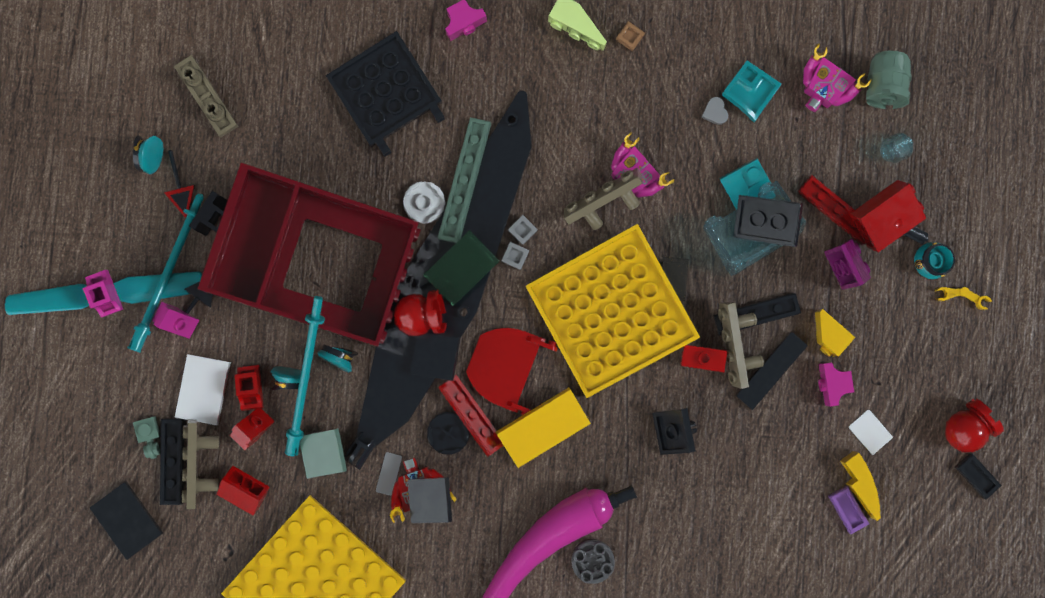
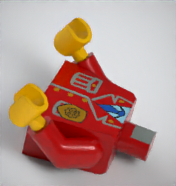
(400, 492)

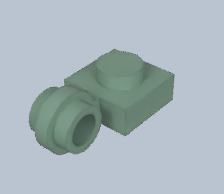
(147, 431)

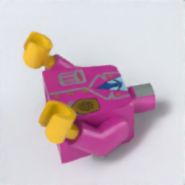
(828, 83)
(629, 159)

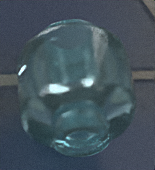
(896, 148)

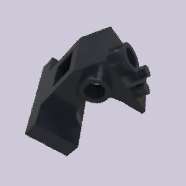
(209, 214)

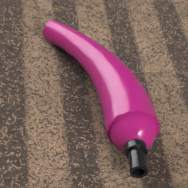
(560, 526)

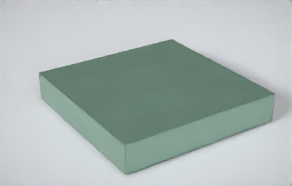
(322, 453)

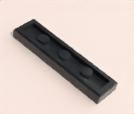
(767, 310)
(772, 370)
(171, 461)

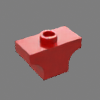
(703, 358)
(249, 387)
(251, 428)

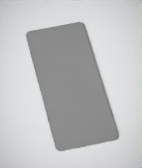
(388, 473)

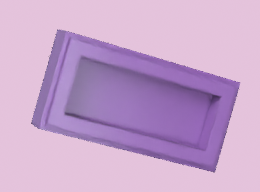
(848, 509)

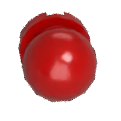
(419, 314)
(971, 428)

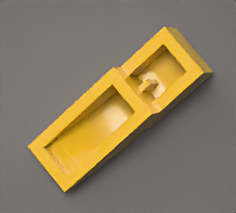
(862, 484)

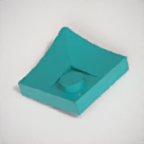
(751, 90)
(745, 181)

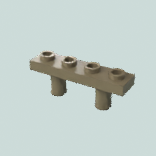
(206, 96)
(596, 199)
(731, 336)
(194, 484)

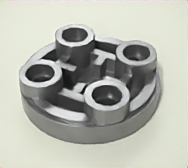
(593, 561)

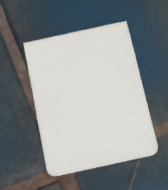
(870, 432)

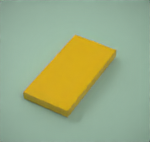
(543, 427)

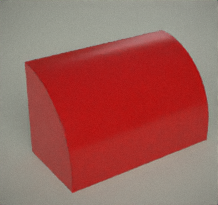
(242, 490)

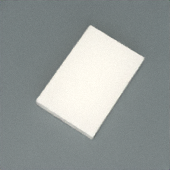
(202, 389)

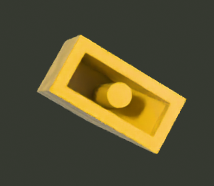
(831, 334)

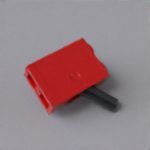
(890, 216)

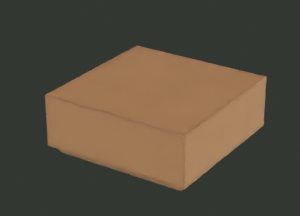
(630, 36)

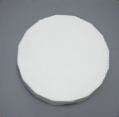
(424, 202)

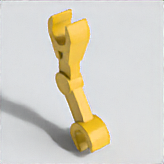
(963, 292)

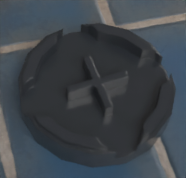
(447, 433)

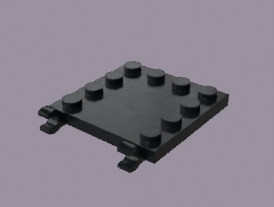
(385, 90)

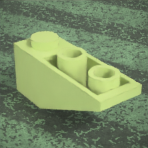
(574, 20)

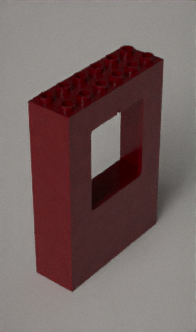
(261, 237)

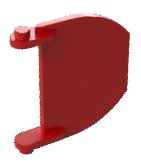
(503, 365)

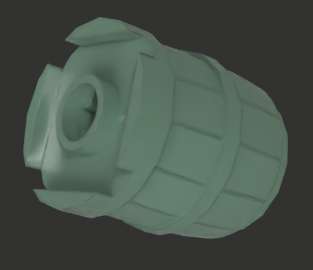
(889, 80)

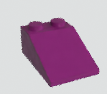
(848, 265)

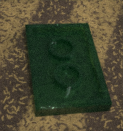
(461, 268)

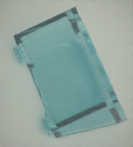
(741, 253)

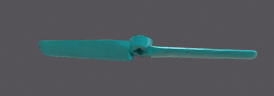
(72, 297)

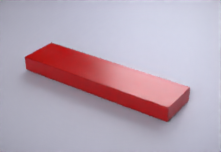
(830, 205)
(471, 415)

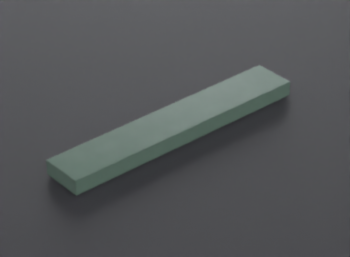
(464, 180)

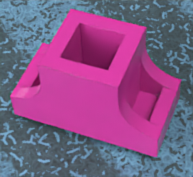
(463, 19)
(102, 294)
(174, 320)
(834, 383)

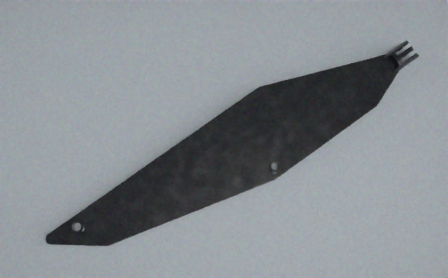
(391, 389)

